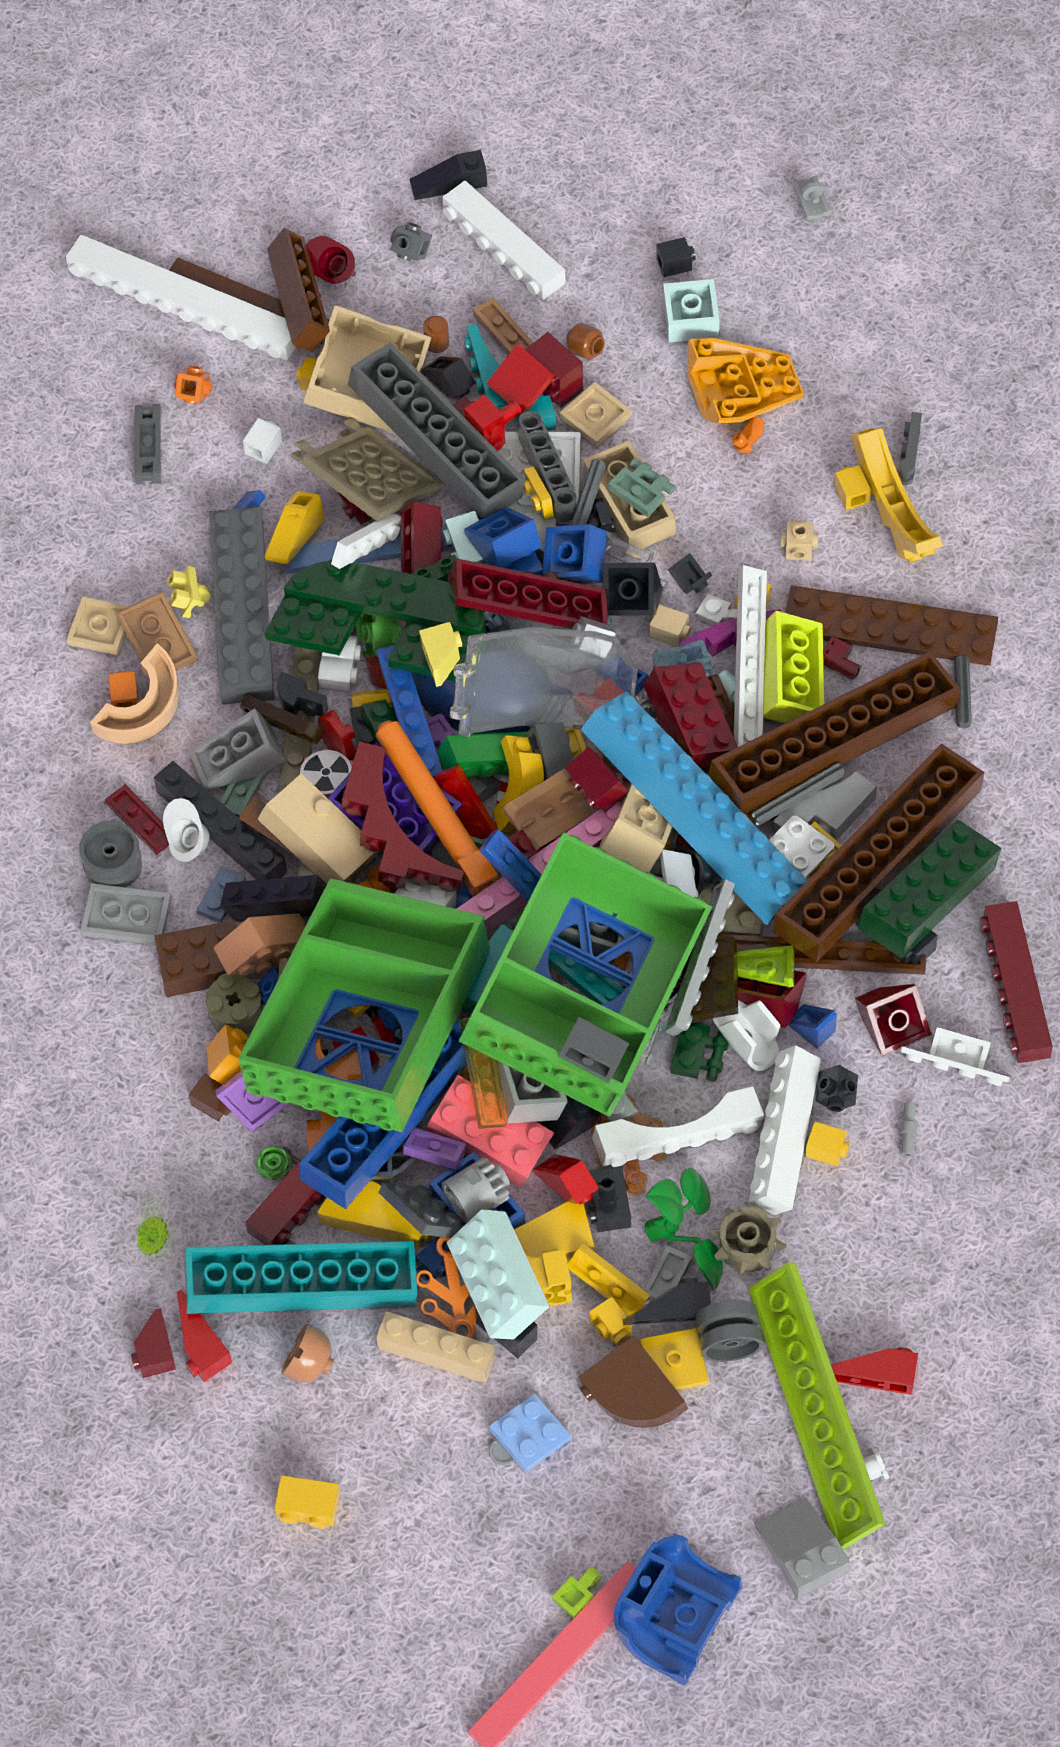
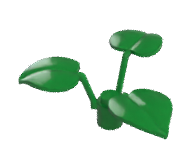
(668, 1200)

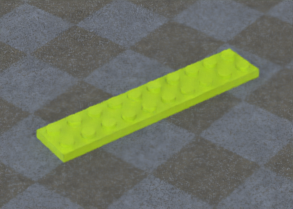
(816, 1406)

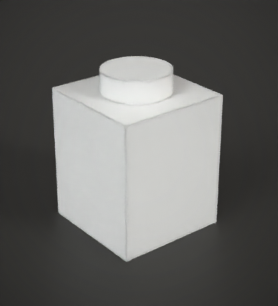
(262, 440)

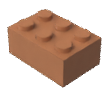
(259, 944)

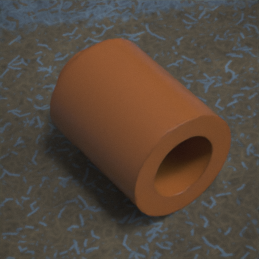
(438, 330)

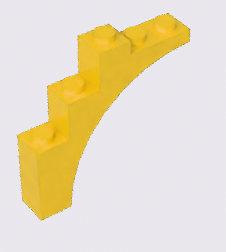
(910, 533)

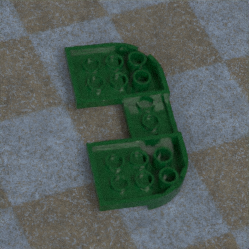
(327, 601)

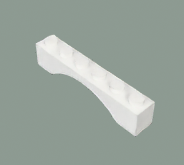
(625, 1141)

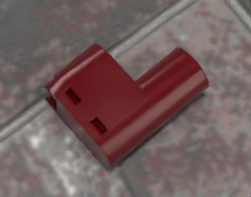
(836, 656)

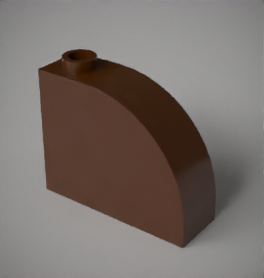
(632, 1388)

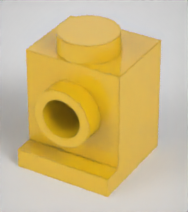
(610, 1322)

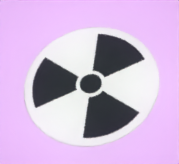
(326, 770)

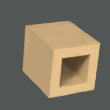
(669, 626)

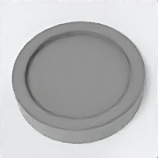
(500, 1455)

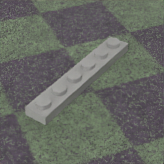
(697, 966)

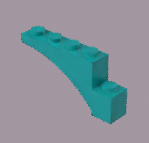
(486, 366)

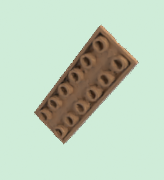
(551, 807)

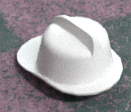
(184, 830)

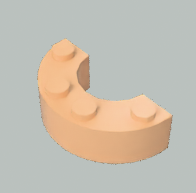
(151, 713)

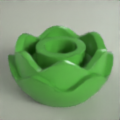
(270, 1155)

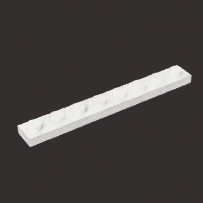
(750, 654)

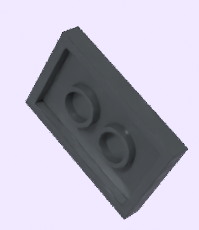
(422, 1209)

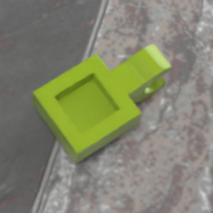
(575, 1594)

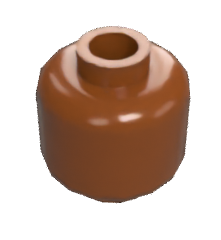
(585, 341)

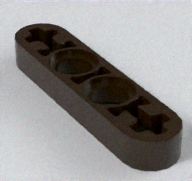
(284, 720)

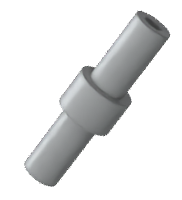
(908, 1129)

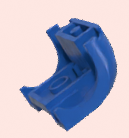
(672, 1607)

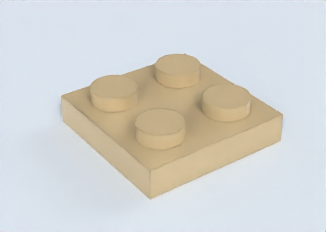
(595, 414)
(97, 626)

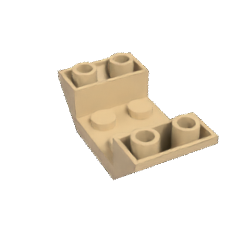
(637, 832)

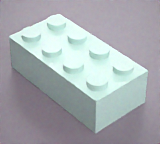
(497, 1274)

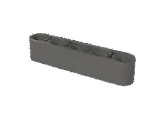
(547, 463)

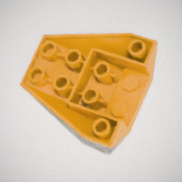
(739, 379)

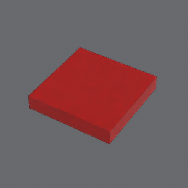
(521, 378)

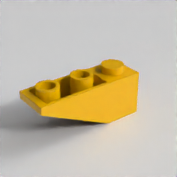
(296, 525)

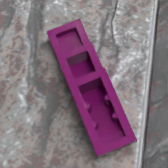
(719, 636)

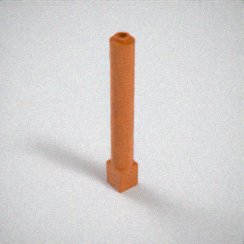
(435, 806)

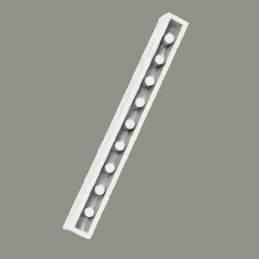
(180, 296)

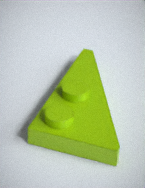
(768, 965)

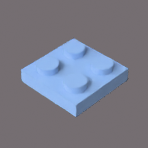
(529, 1433)

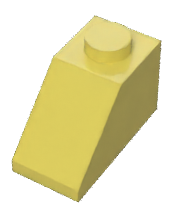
(441, 650)

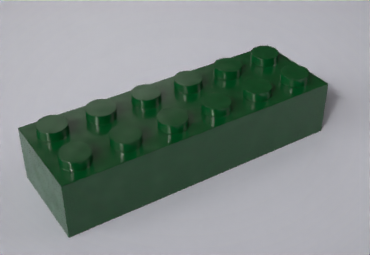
(929, 888)

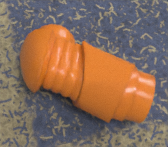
(749, 435)

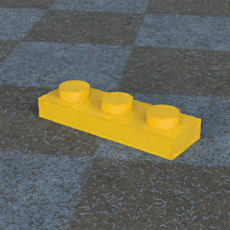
(607, 1280)

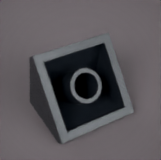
(631, 588)

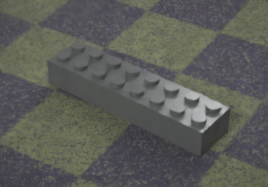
(436, 431)
(241, 605)

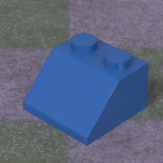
(504, 537)
(575, 553)

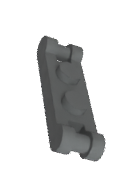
(148, 443)

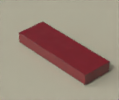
(138, 818)

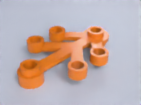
(454, 1296)

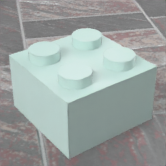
(691, 310)

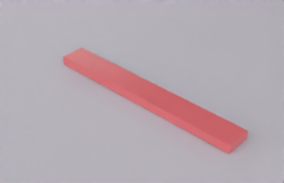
(551, 1663)

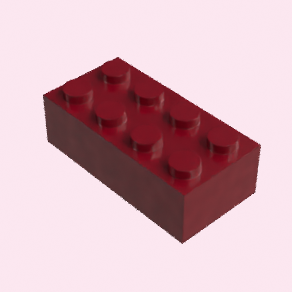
(690, 711)

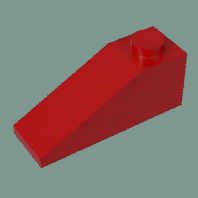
(567, 1178)
(203, 1348)
(881, 1370)

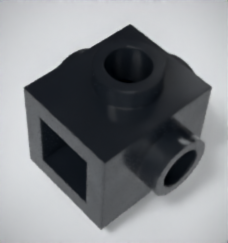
(837, 1088)

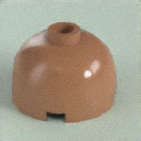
(309, 1356)

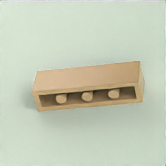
(435, 1347)

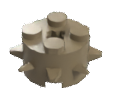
(743, 1253)

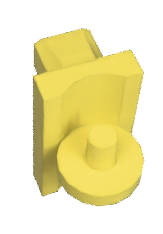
(187, 591)

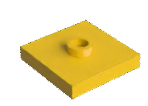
(678, 1357)

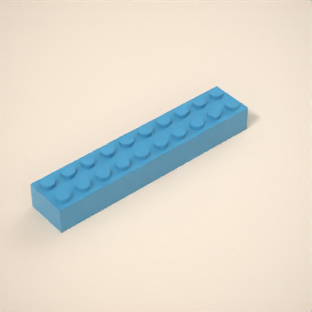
(694, 805)

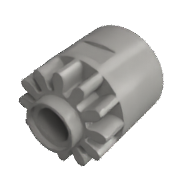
(476, 1189)

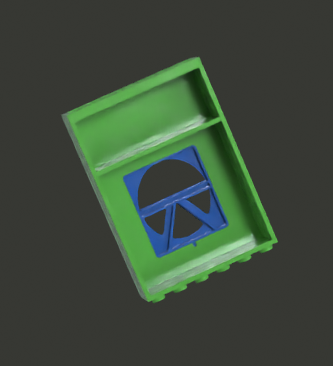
(354, 953)
(529, 1016)

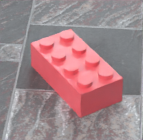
(512, 1146)

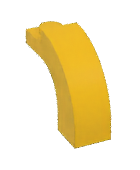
(524, 774)

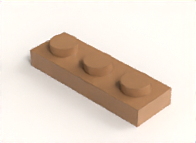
(501, 325)

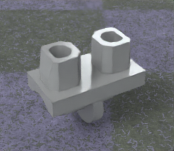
(812, 199)

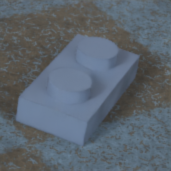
(211, 901)

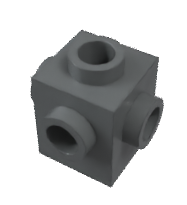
(410, 242)

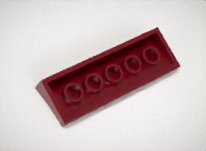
(525, 595)

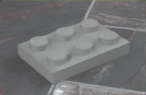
(125, 914)

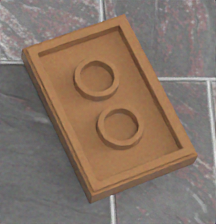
(155, 623)

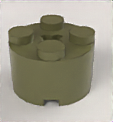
(234, 1002)

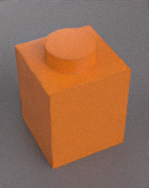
(123, 689)

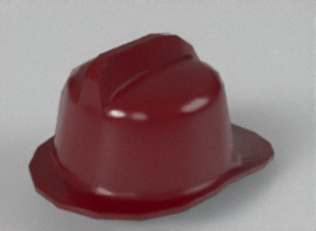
(331, 260)

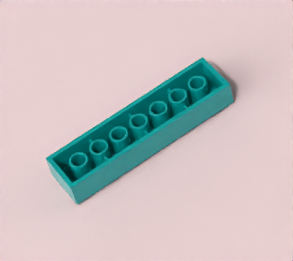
(300, 1277)

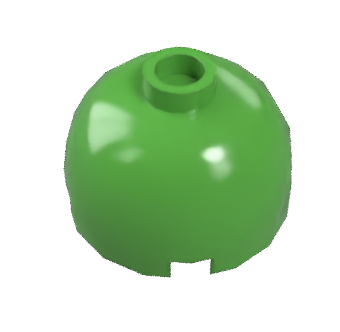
(377, 630)

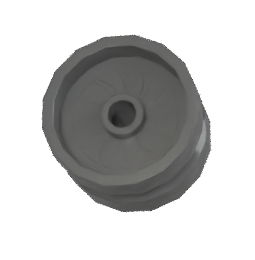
(111, 854)
(729, 1330)

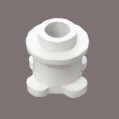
(875, 1466)

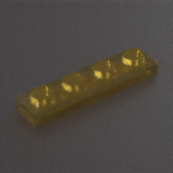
(485, 1087)

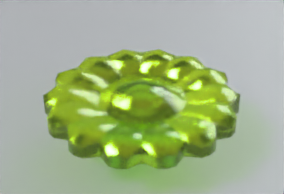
(152, 1235)

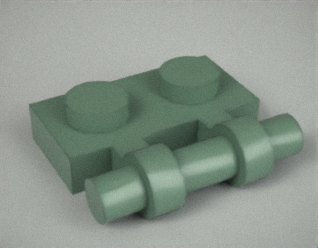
(639, 493)

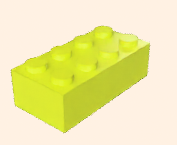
(792, 667)

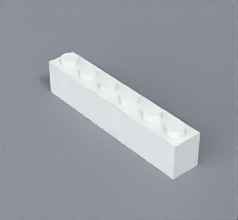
(503, 240)
(784, 1130)

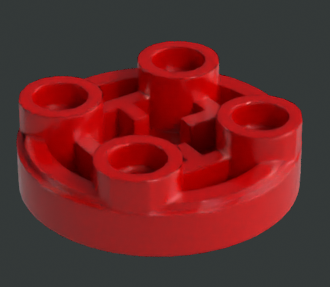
(336, 735)

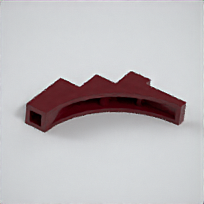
(380, 832)

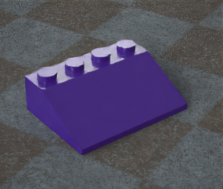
(402, 806)

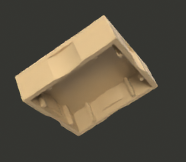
(348, 342)

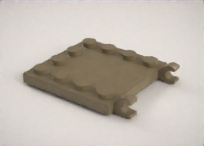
(369, 471)

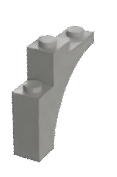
(832, 807)

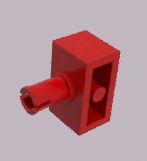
(490, 420)

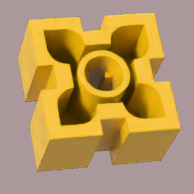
(552, 1276)

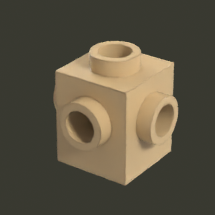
(799, 540)

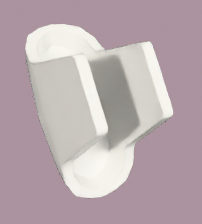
(759, 1049)

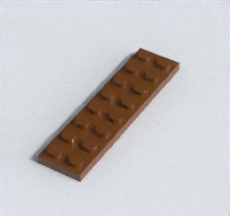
(896, 624)

